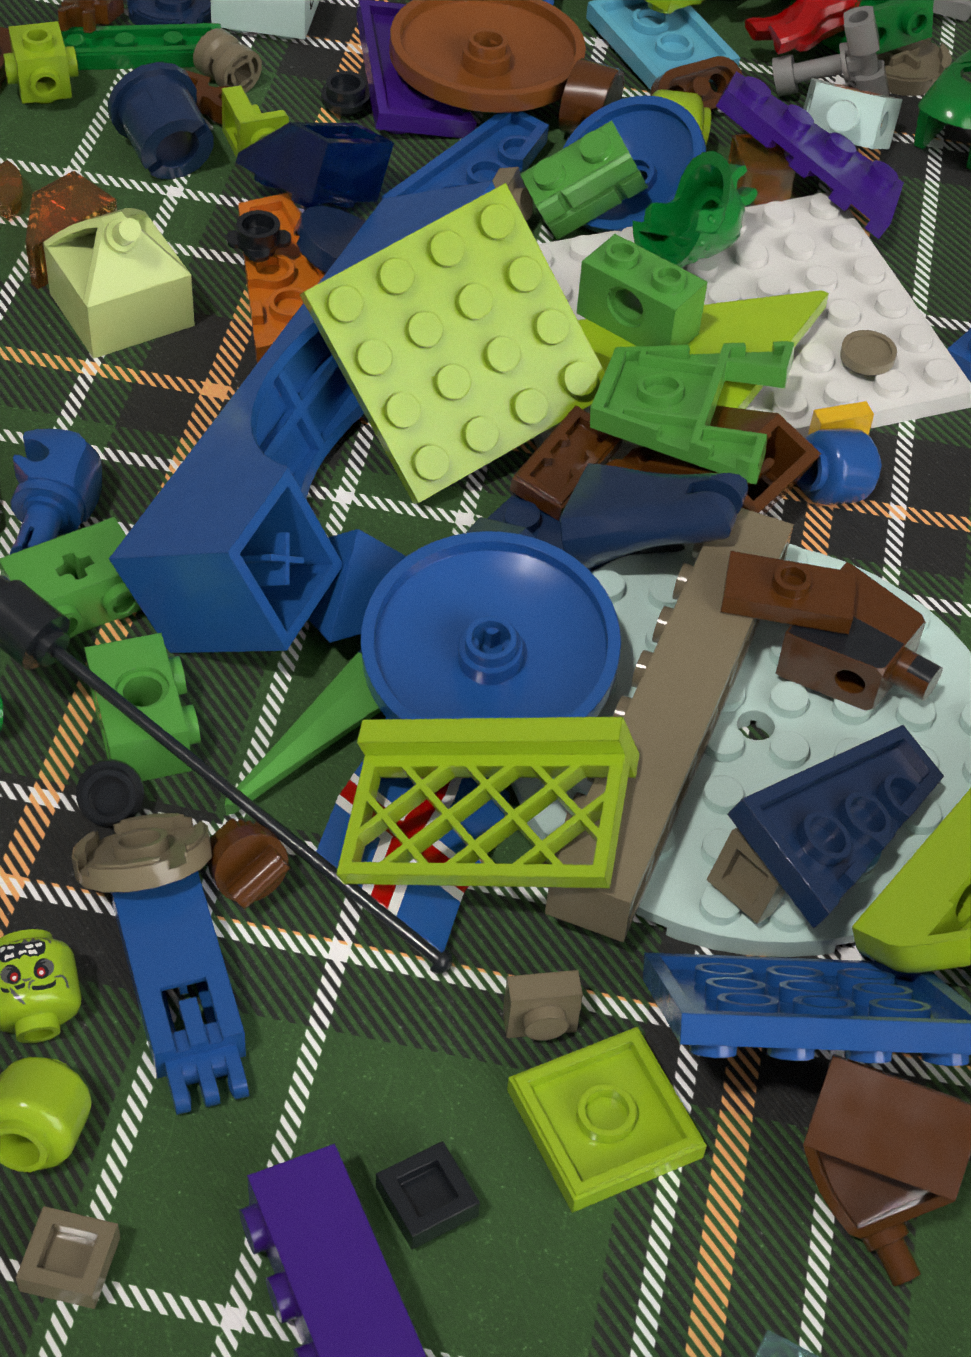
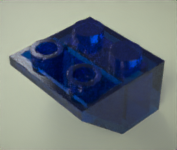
(321, 162)

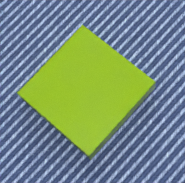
(605, 1119)

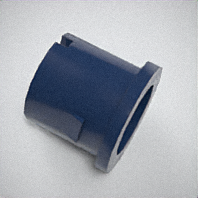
(161, 119)

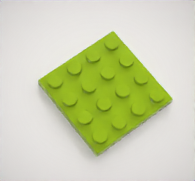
(457, 342)

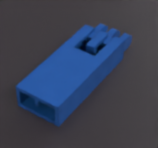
(167, 947)

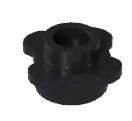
(258, 235)

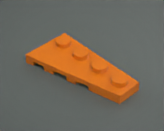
(278, 282)

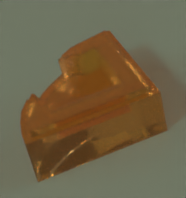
(10, 190)

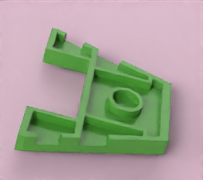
(669, 398)

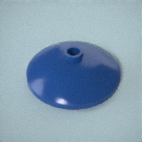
(660, 141)

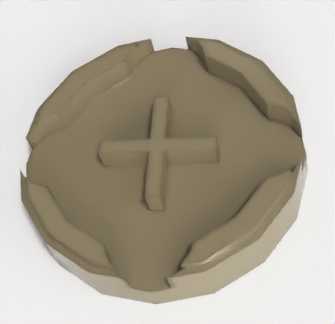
(915, 67)

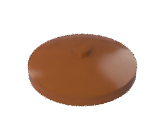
(486, 52)

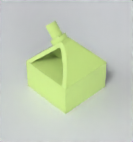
(118, 281)

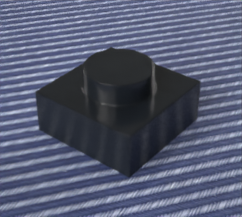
(427, 1195)

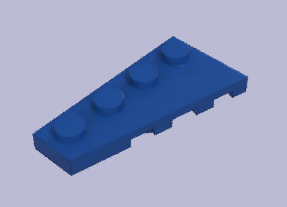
(500, 142)

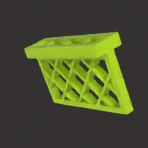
(502, 753)

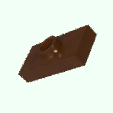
(560, 460)
(789, 592)

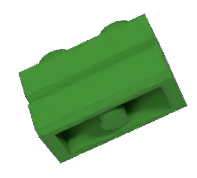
(583, 180)

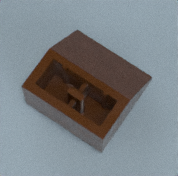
(784, 463)

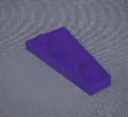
(393, 101)
(813, 151)

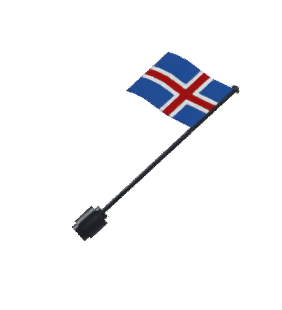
(419, 914)

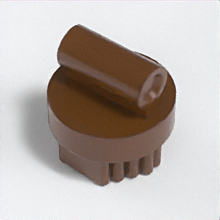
(247, 861)

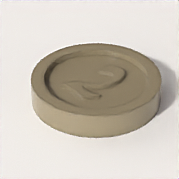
(868, 352)

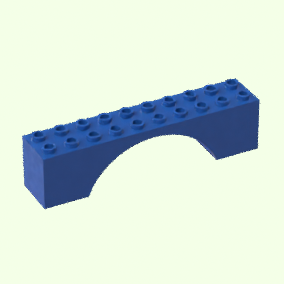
(230, 540)

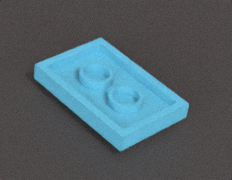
(656, 40)

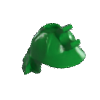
(702, 215)

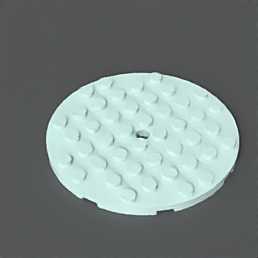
(802, 732)

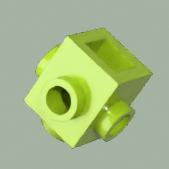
(40, 62)

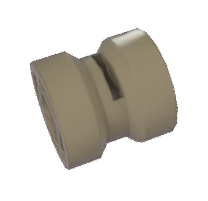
(226, 60)

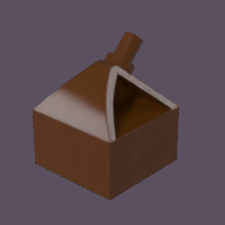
(885, 1155)

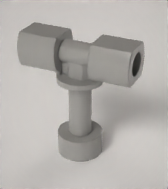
(855, 61)

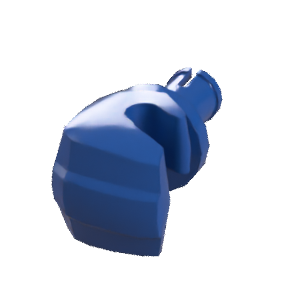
(55, 486)

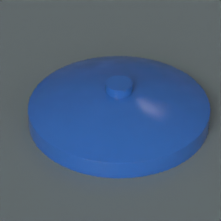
(490, 632)

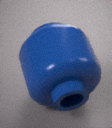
(844, 470)

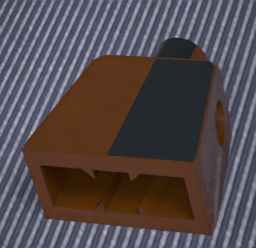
(870, 658)

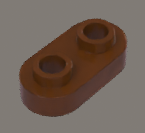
(696, 76)

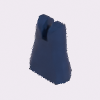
(633, 510)

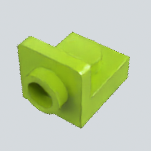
(243, 122)

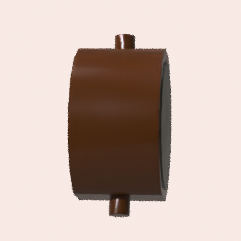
(587, 90)

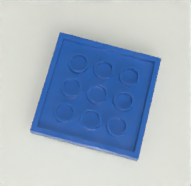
(808, 1006)

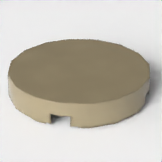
(142, 853)

